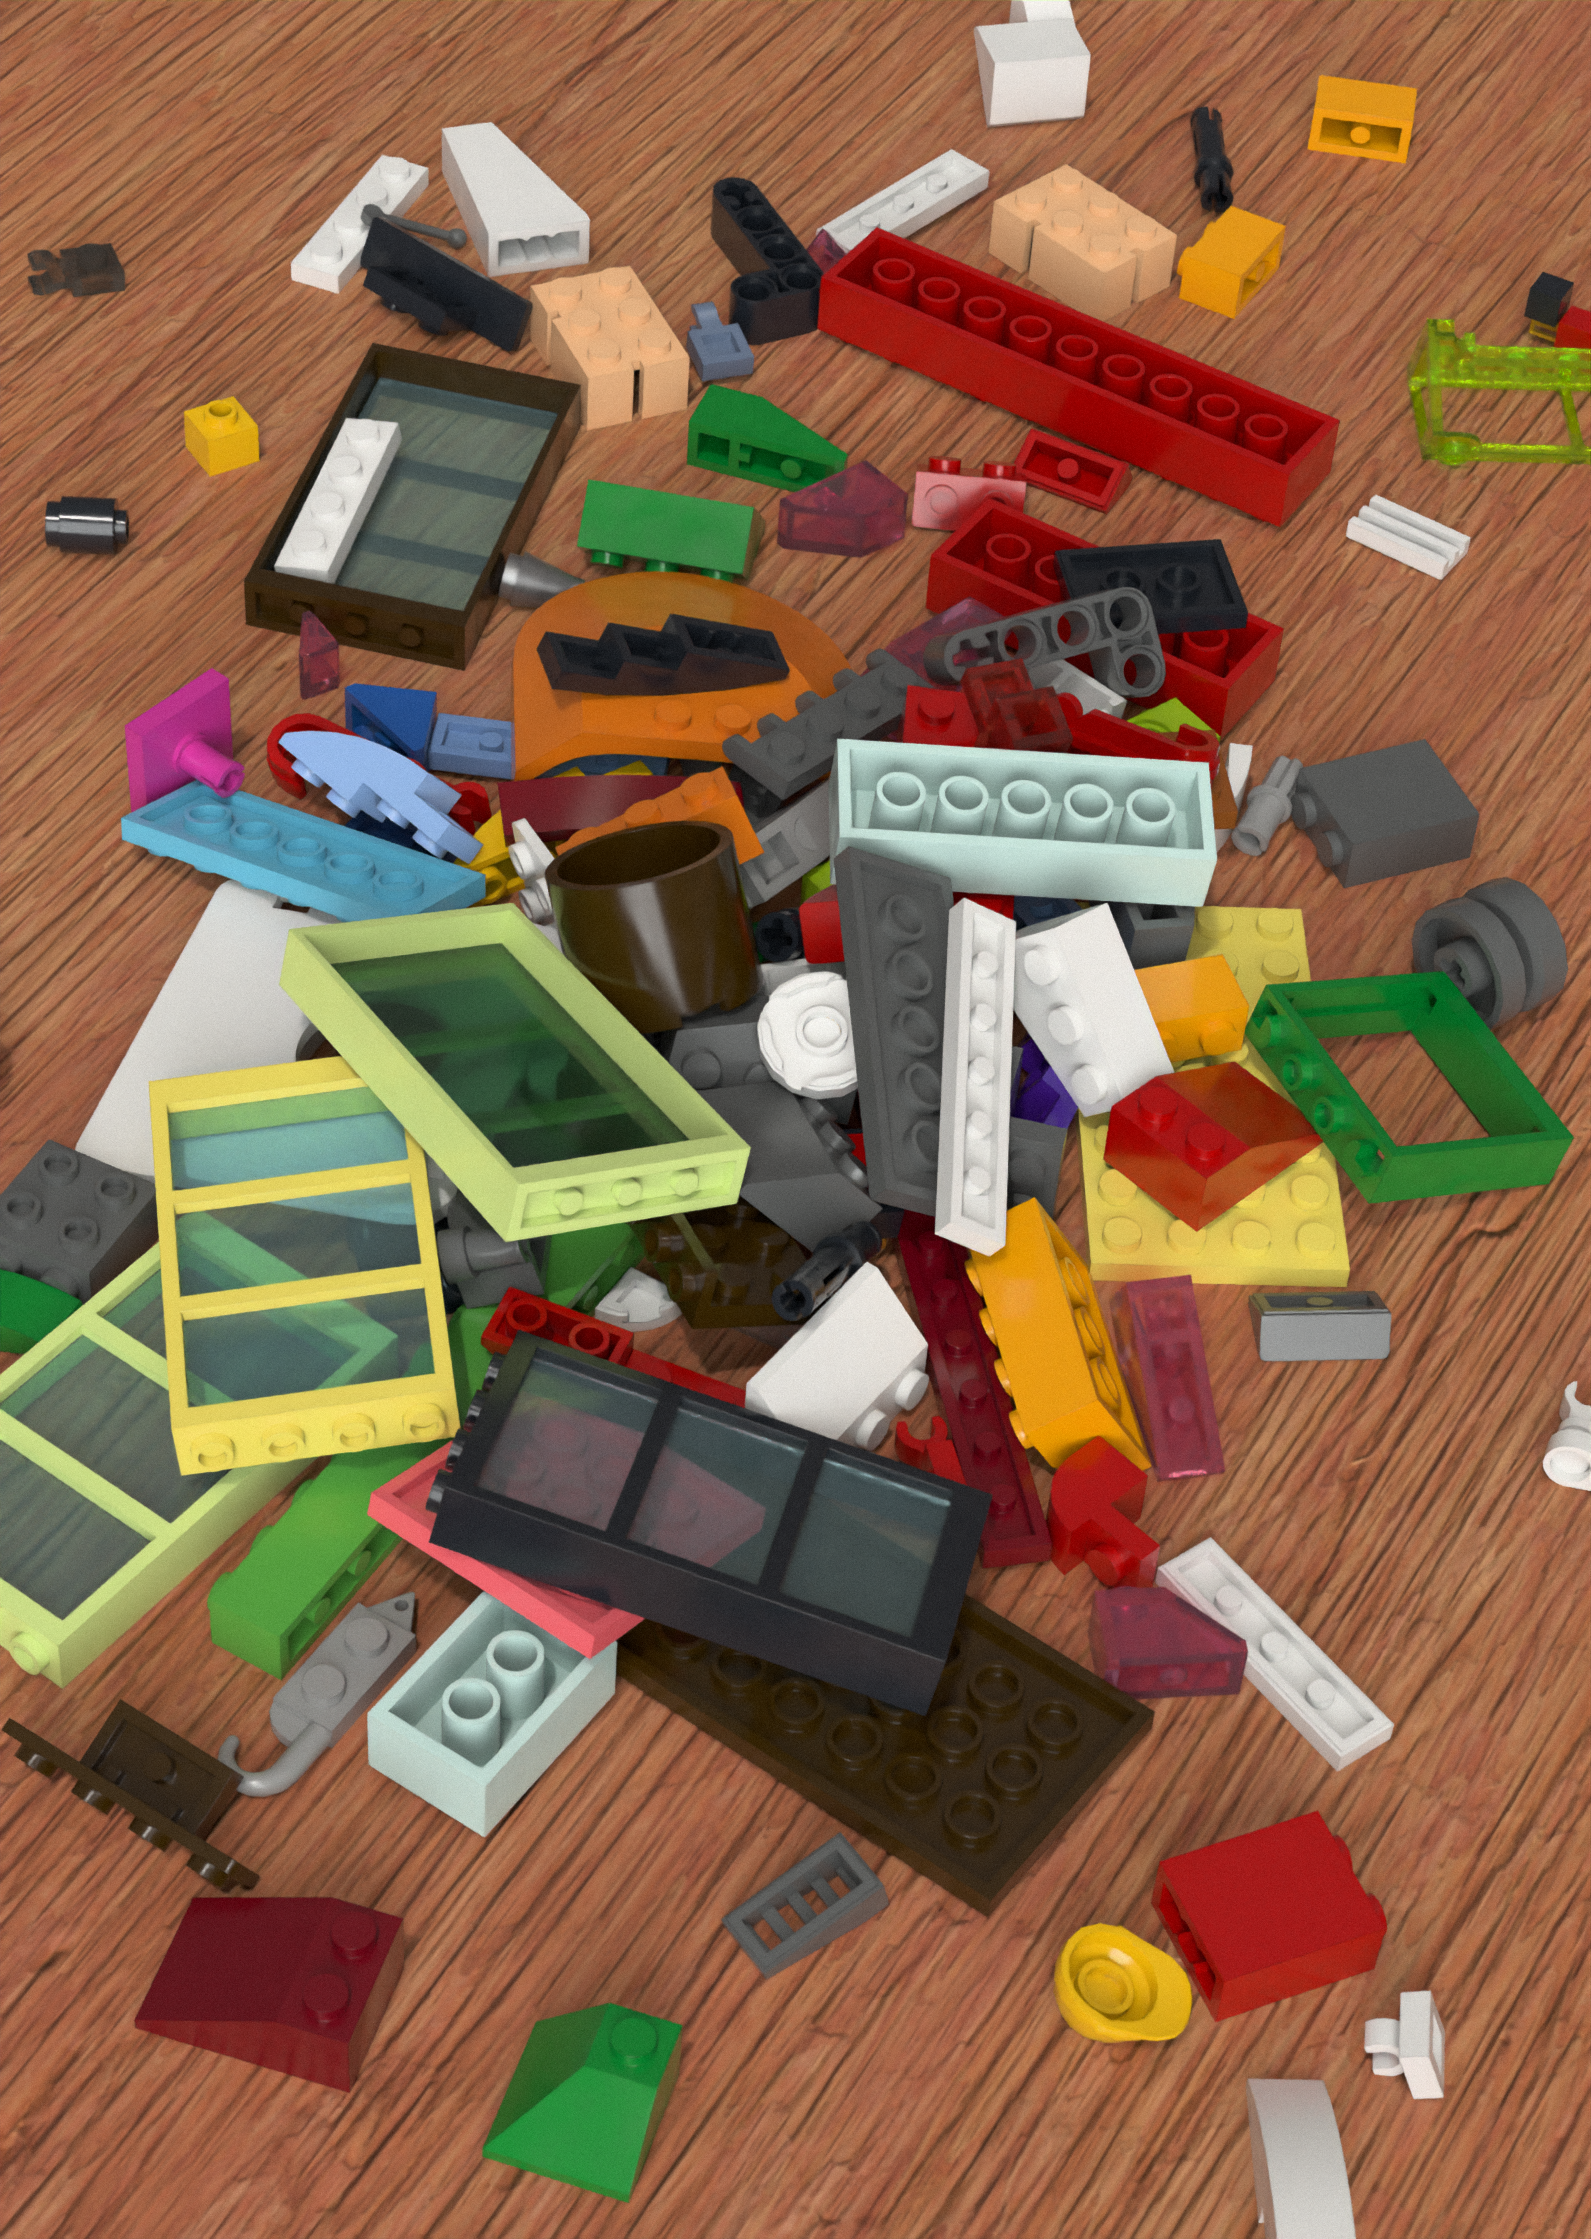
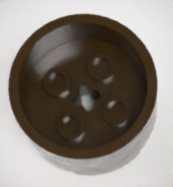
(658, 921)

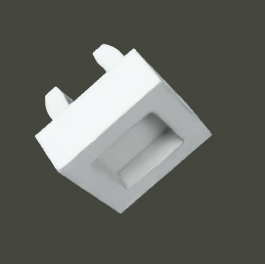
(1410, 2045)

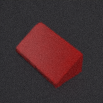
(1072, 471)

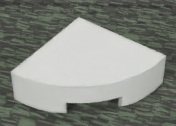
(637, 1303)

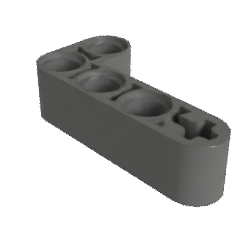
(1041, 644)

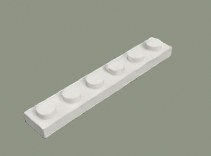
(976, 1078)

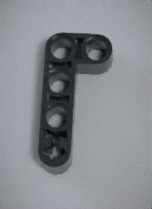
(777, 278)

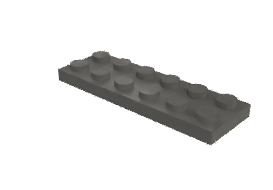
(896, 986)

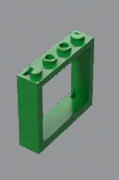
(1523, 1128)

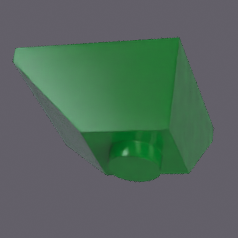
(588, 2098)

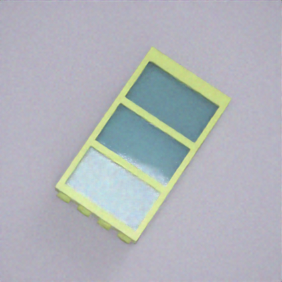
(95, 1485)

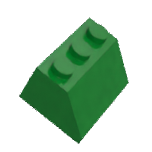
(669, 531)

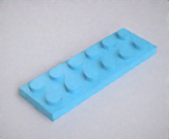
(299, 856)

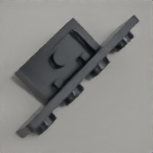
(439, 288)

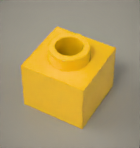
(221, 436)

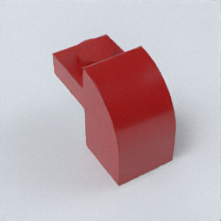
(1093, 1517)

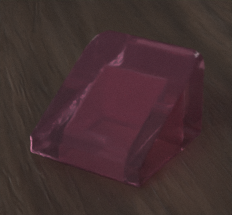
(317, 658)

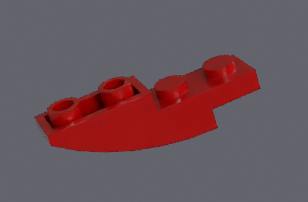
(590, 1335)

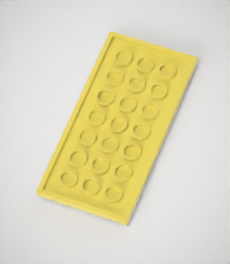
(1277, 1234)

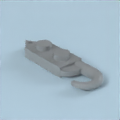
(331, 1691)

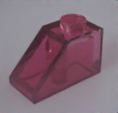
(844, 514)
(1162, 1645)

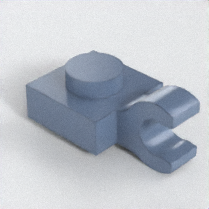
(717, 348)

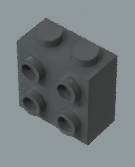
(75, 1221)

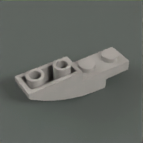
(792, 844)

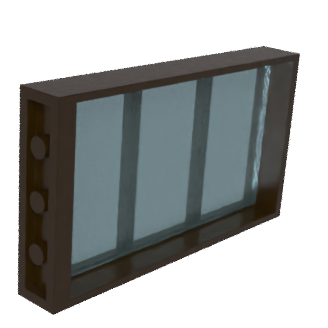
(448, 513)

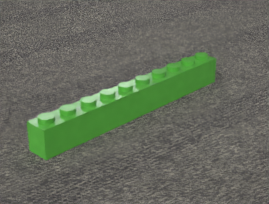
(325, 1541)

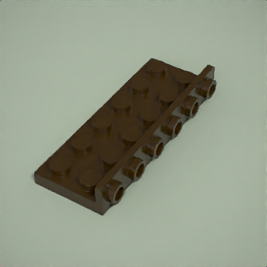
(722, 1264)

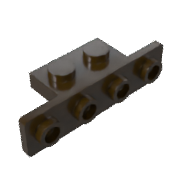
(156, 1777)

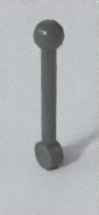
(455, 237)

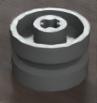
(1495, 948)

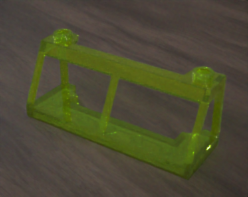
(1459, 363)

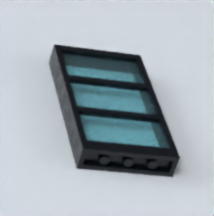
(711, 1520)

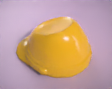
(1120, 1987)

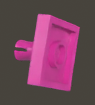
(184, 742)

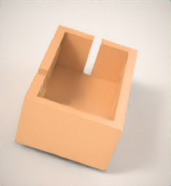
(1084, 244)
(597, 334)

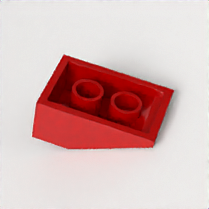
(1205, 1139)

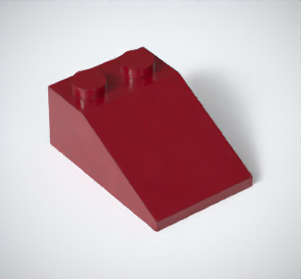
(279, 1983)

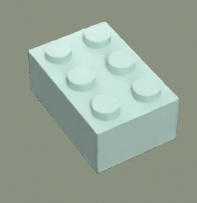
(486, 1712)

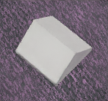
(1032, 71)

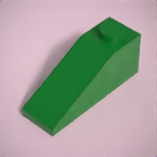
(758, 442)

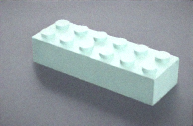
(1029, 820)

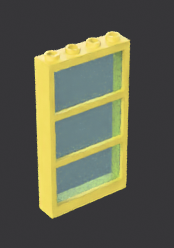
(295, 1269)

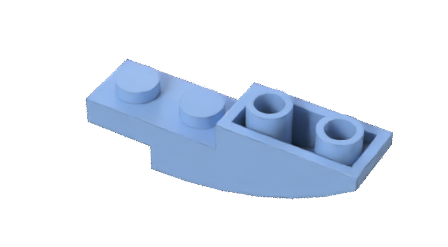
(383, 786)

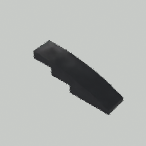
(679, 659)

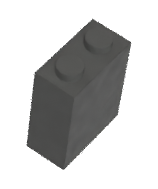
(1384, 813)

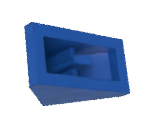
(393, 718)

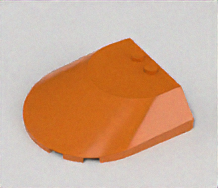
(566, 725)

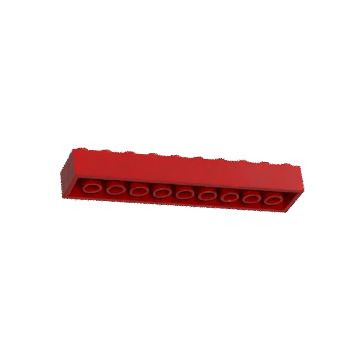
(1078, 376)

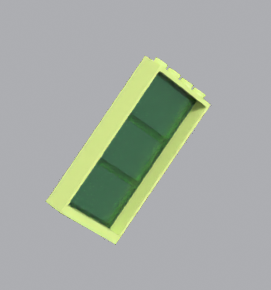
(513, 1070)

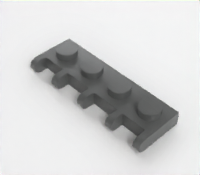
(804, 747)

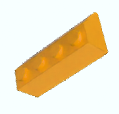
(1053, 1342)

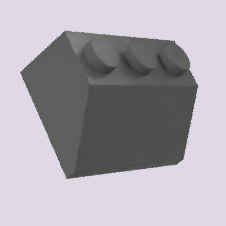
(797, 1161)

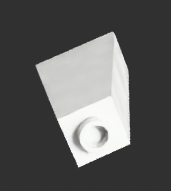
(510, 204)

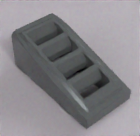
(812, 1873)

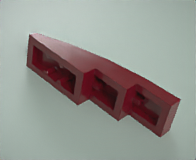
(570, 803)

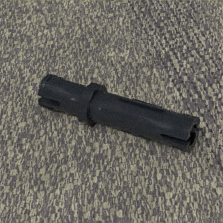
(1213, 167)
(830, 1267)

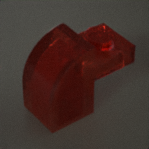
(1012, 712)

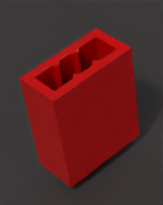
(1268, 1915)

